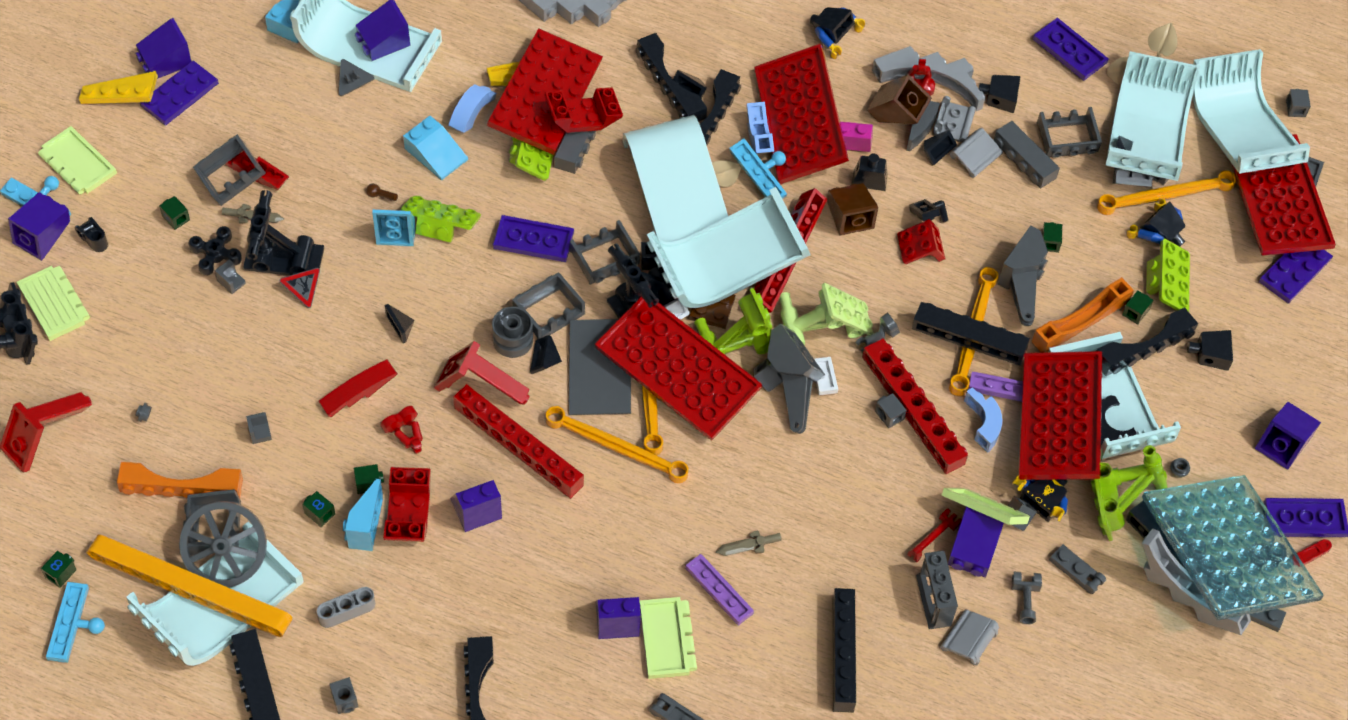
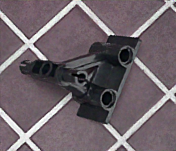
(272, 251)
(638, 284)
(19, 337)

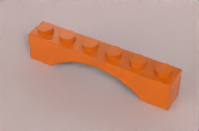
(1059, 331)
(139, 479)

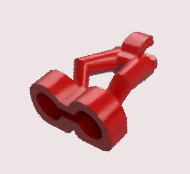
(927, 82)
(404, 418)

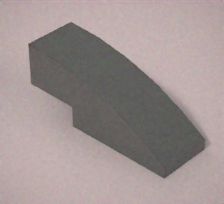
(923, 127)

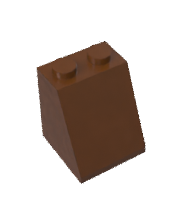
(900, 101)
(852, 208)

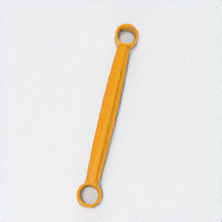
(1166, 192)
(978, 314)
(651, 420)
(617, 444)

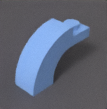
(469, 107)
(758, 130)
(990, 415)

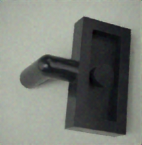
(926, 210)

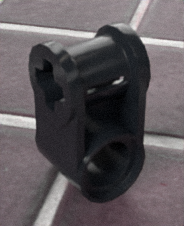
(93, 235)

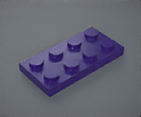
(1070, 49)
(180, 92)
(533, 238)
(1294, 272)
(1309, 516)

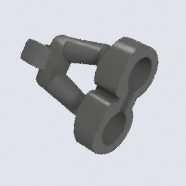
(887, 325)

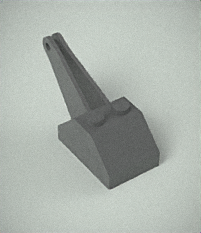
(1023, 270)
(797, 370)

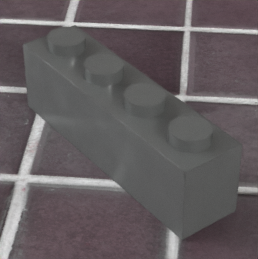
(572, 149)
(1026, 154)

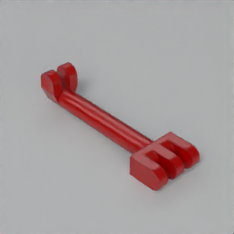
(946, 522)

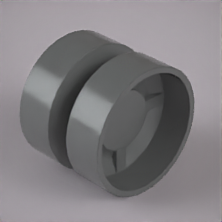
(512, 332)

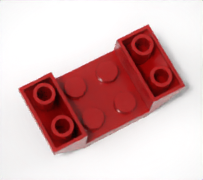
(584, 113)
(408, 504)

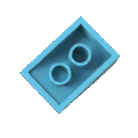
(279, 20)
(434, 147)
(394, 227)
(364, 518)

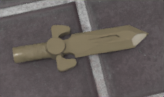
(241, 214)
(749, 544)

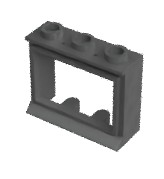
(1071, 148)
(220, 157)
(604, 236)
(545, 289)
(197, 501)
(941, 587)

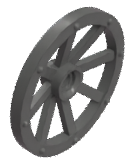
(226, 540)

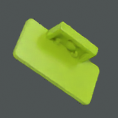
(530, 159)
(439, 219)
(1170, 275)

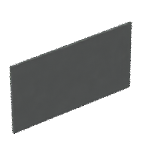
(594, 380)

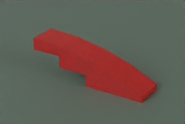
(272, 178)
(357, 387)

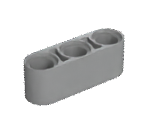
(341, 615)

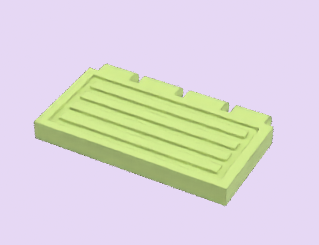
(76, 161)
(53, 301)
(986, 506)
(665, 637)

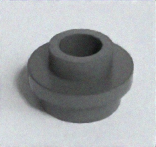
(143, 412)
(1184, 464)

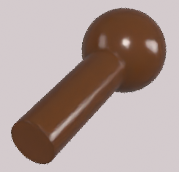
(374, 190)

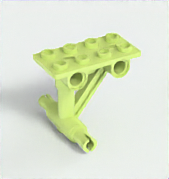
(834, 311)

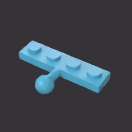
(757, 169)
(22, 194)
(69, 621)

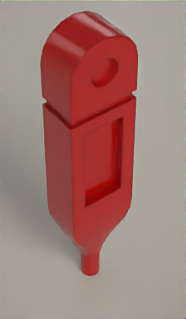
(1315, 551)

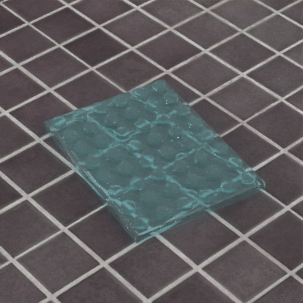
(1232, 547)

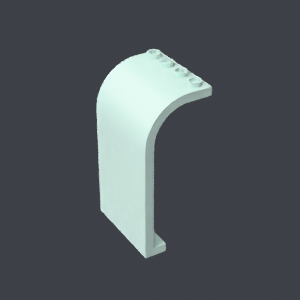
(329, 32)
(1153, 115)
(1238, 117)
(676, 177)
(730, 253)
(1133, 406)
(200, 632)

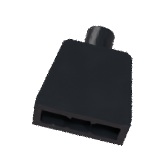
(1002, 92)
(871, 171)
(1213, 349)

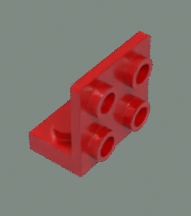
(921, 241)

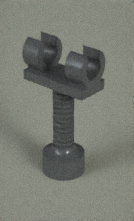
(1027, 616)

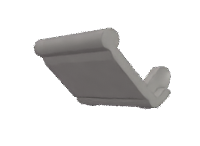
(954, 118)
(976, 152)
(970, 636)

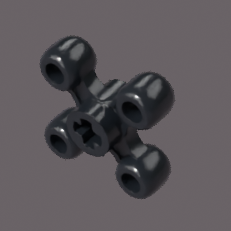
(214, 250)

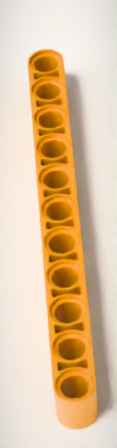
(189, 585)

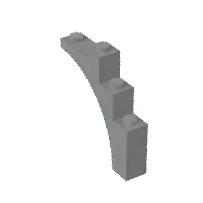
(573, 10)
(954, 75)
(1167, 571)

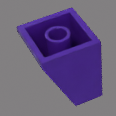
(383, 31)
(164, 50)
(38, 225)
(1287, 435)
(478, 505)
(975, 543)
(618, 618)

